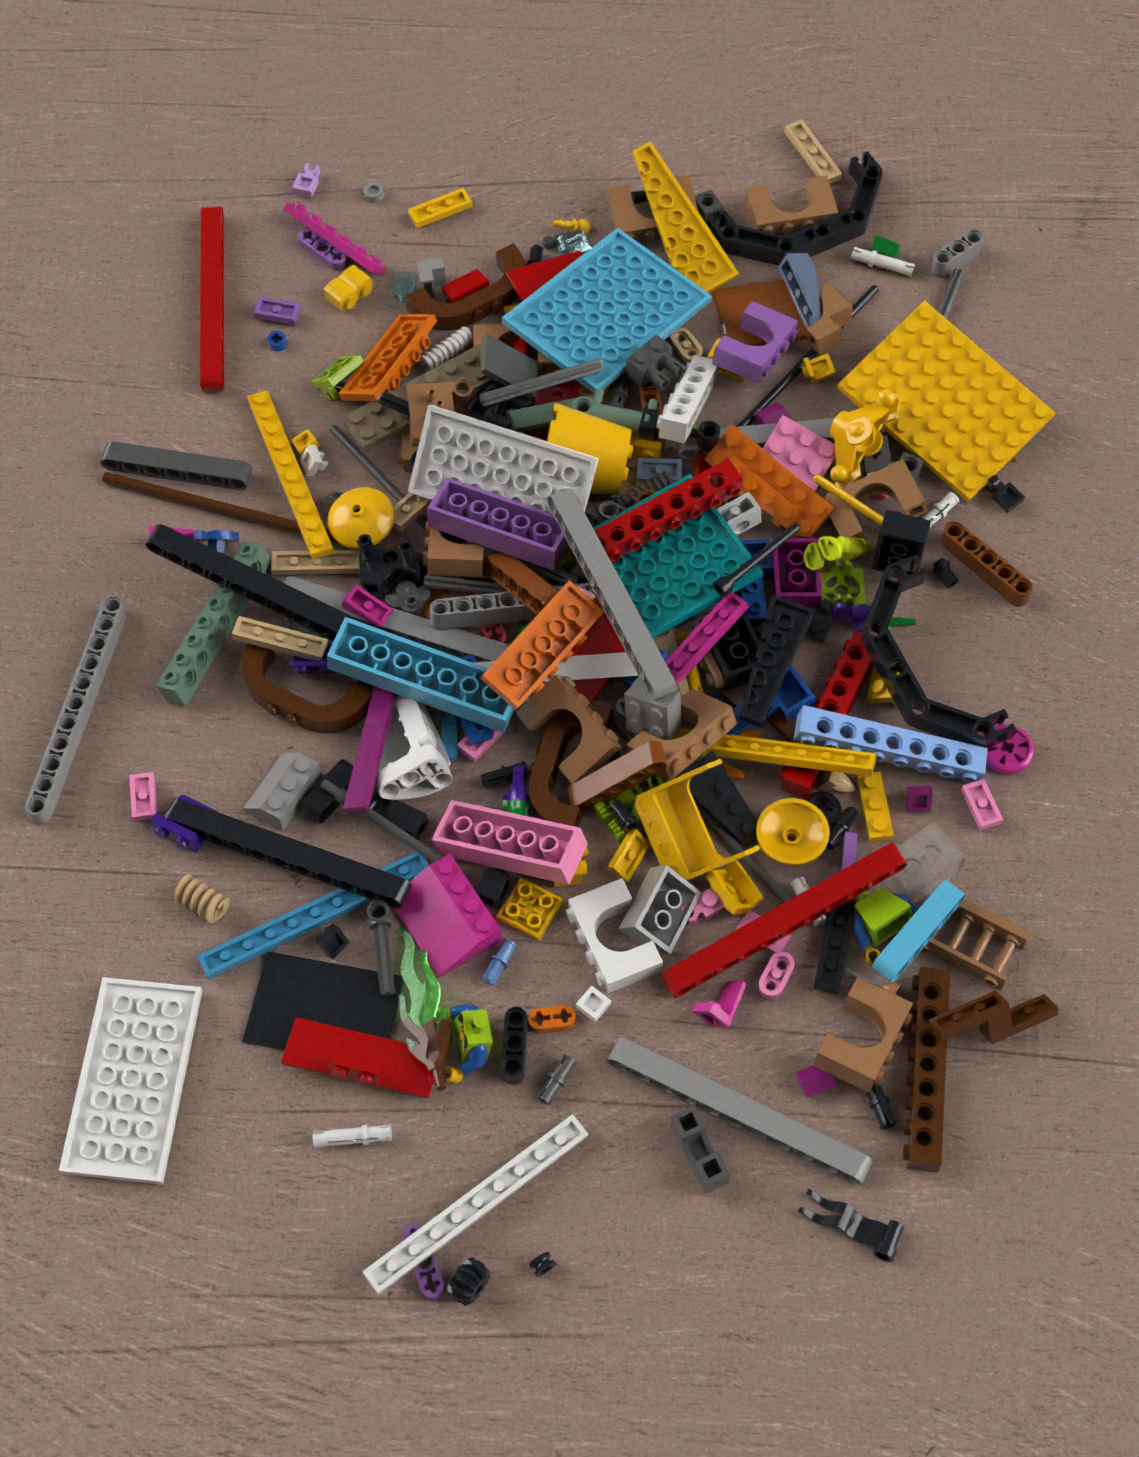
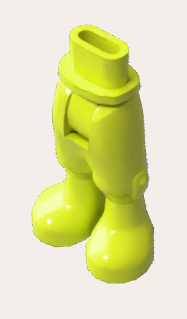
(834, 549)

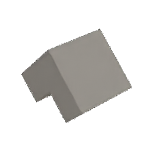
(431, 274)

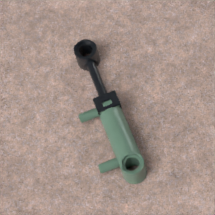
(643, 422)

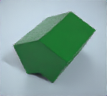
(886, 247)

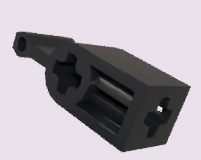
(400, 814)

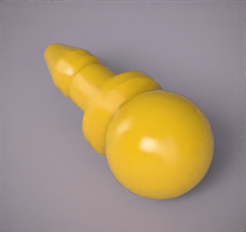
(582, 224)

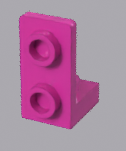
(723, 1012)

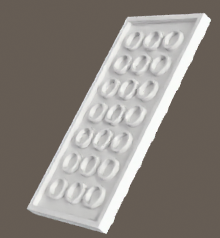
(496, 461)
(131, 1081)

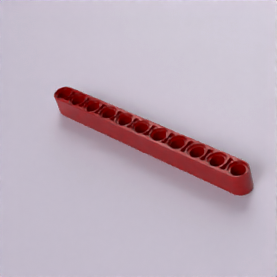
(212, 299)
(783, 920)

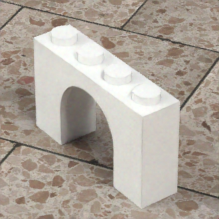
(613, 968)

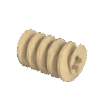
(200, 900)

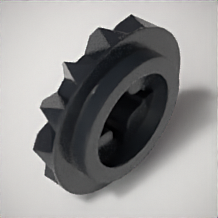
(831, 804)

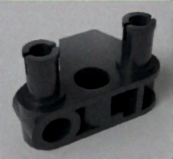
(494, 412)
(383, 574)

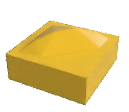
(302, 440)

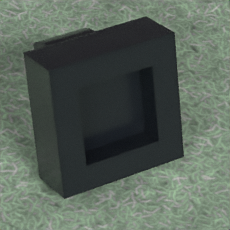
(332, 941)

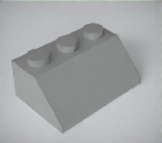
(284, 789)
(657, 909)

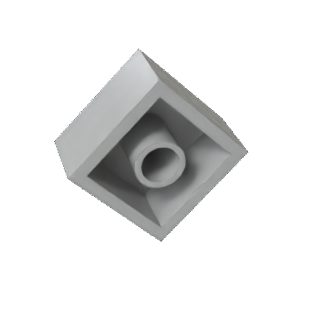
(655, 717)

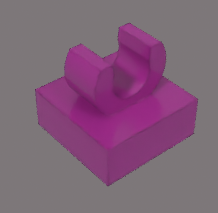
(919, 799)

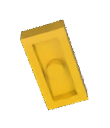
(629, 855)

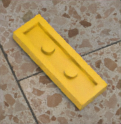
(440, 208)
(875, 807)

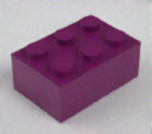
(792, 577)

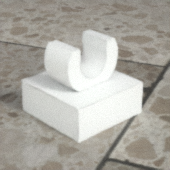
(312, 460)
(593, 1004)

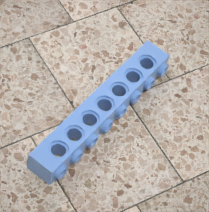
(925, 745)

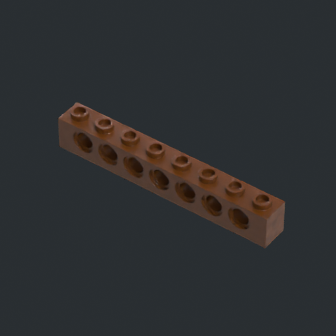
(927, 1157)

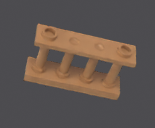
(991, 926)

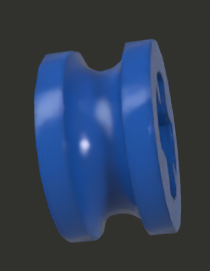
(277, 346)

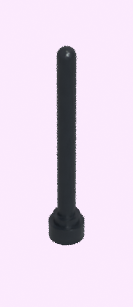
(724, 585)

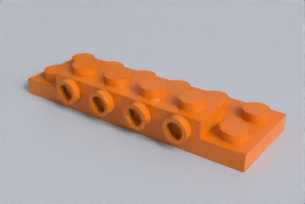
(390, 358)
(771, 483)
(542, 646)

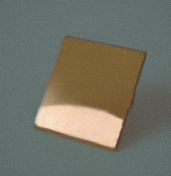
(734, 300)

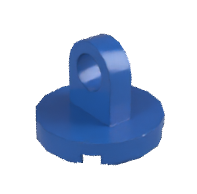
(216, 538)

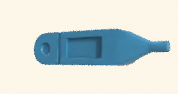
(449, 735)

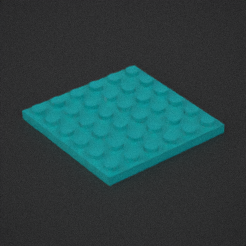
(676, 572)

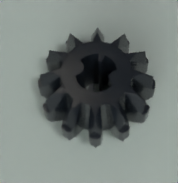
(468, 1281)

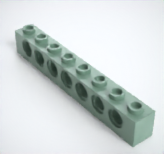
(208, 633)

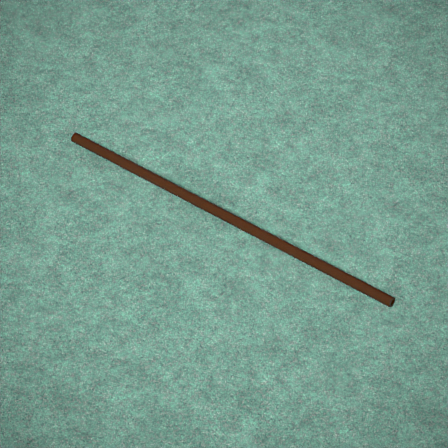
(222, 507)

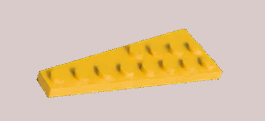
(683, 231)

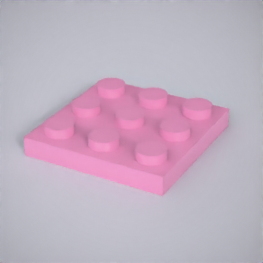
(800, 450)

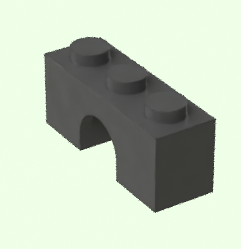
(694, 1142)

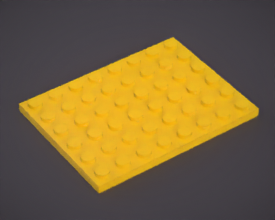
(954, 400)

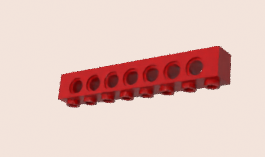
(664, 506)
(803, 781)

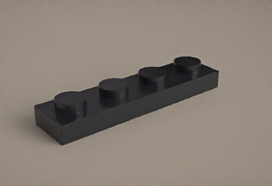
(834, 948)

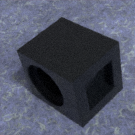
(493, 887)

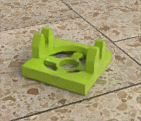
(335, 373)
(840, 572)

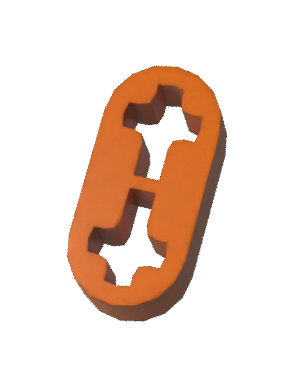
(552, 1013)

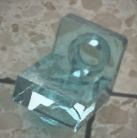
(577, 242)
(404, 284)

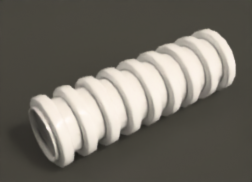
(447, 349)

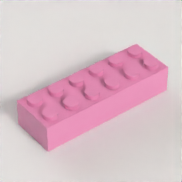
(510, 841)

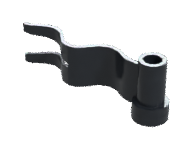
(857, 1227)

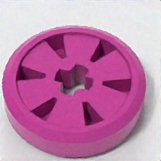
(1017, 759)

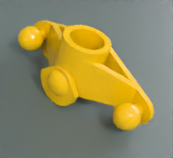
(859, 435)

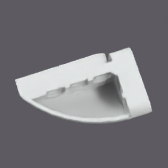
(413, 754)

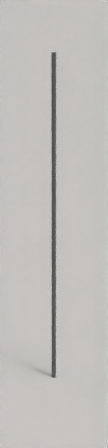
(617, 723)

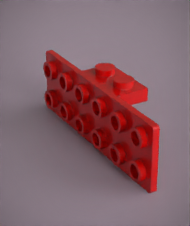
(356, 1058)

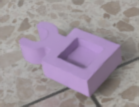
(306, 183)

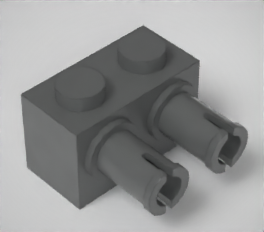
(650, 360)

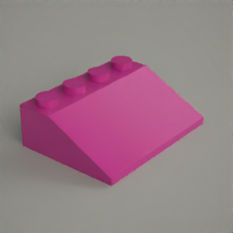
(447, 917)

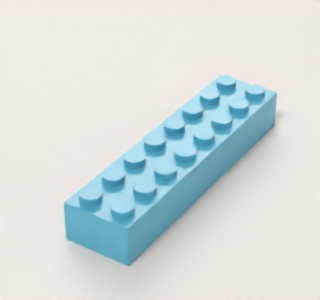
(417, 673)

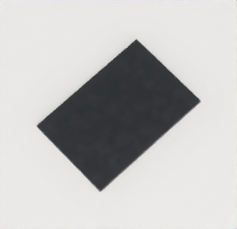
(318, 993)

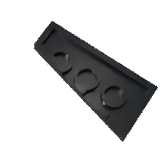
(722, 799)

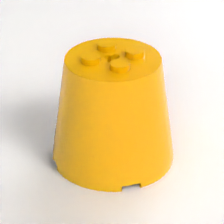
(596, 438)

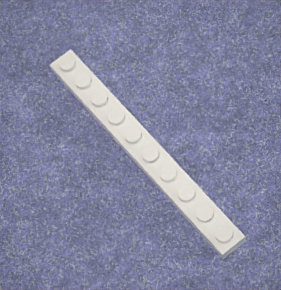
(474, 1204)

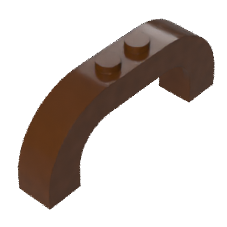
(475, 306)
(295, 709)
(549, 757)

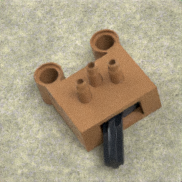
(420, 396)

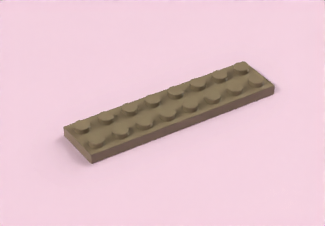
(377, 423)

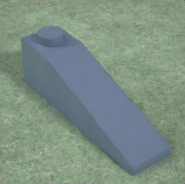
(801, 282)

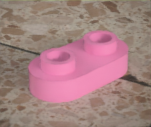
(774, 976)

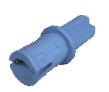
(499, 961)

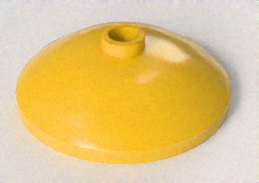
(374, 517)
(792, 819)

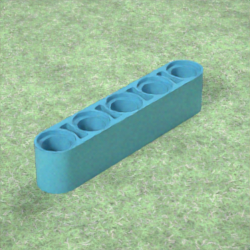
(918, 931)

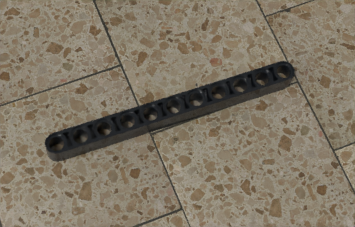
(246, 581)
(290, 853)

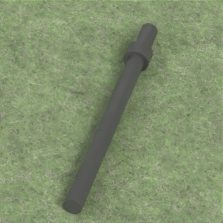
(340, 795)

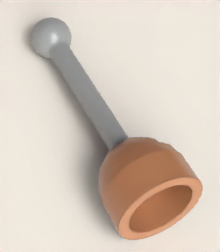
(891, 987)

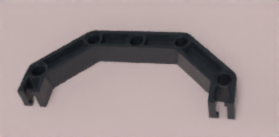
(812, 239)
(904, 688)

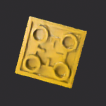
(529, 909)

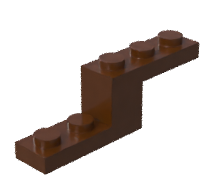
(993, 1017)

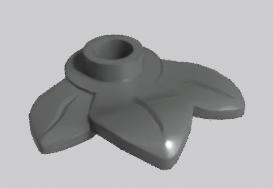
(408, 597)

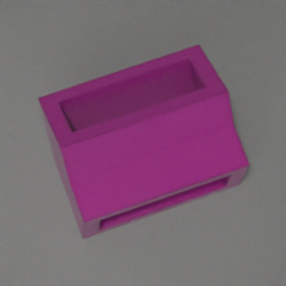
(771, 414)
(814, 1081)

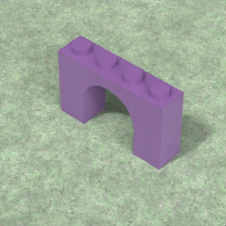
(756, 361)

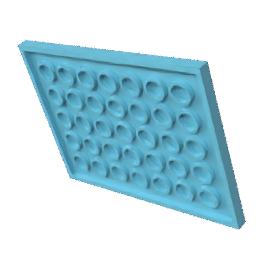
(606, 308)

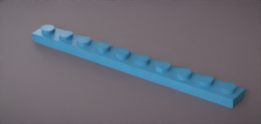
(297, 922)

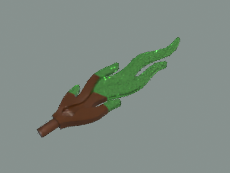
(421, 1022)

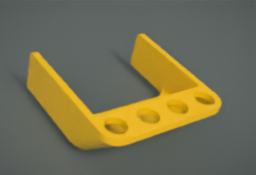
(678, 828)

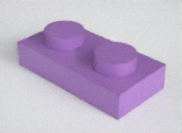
(277, 310)

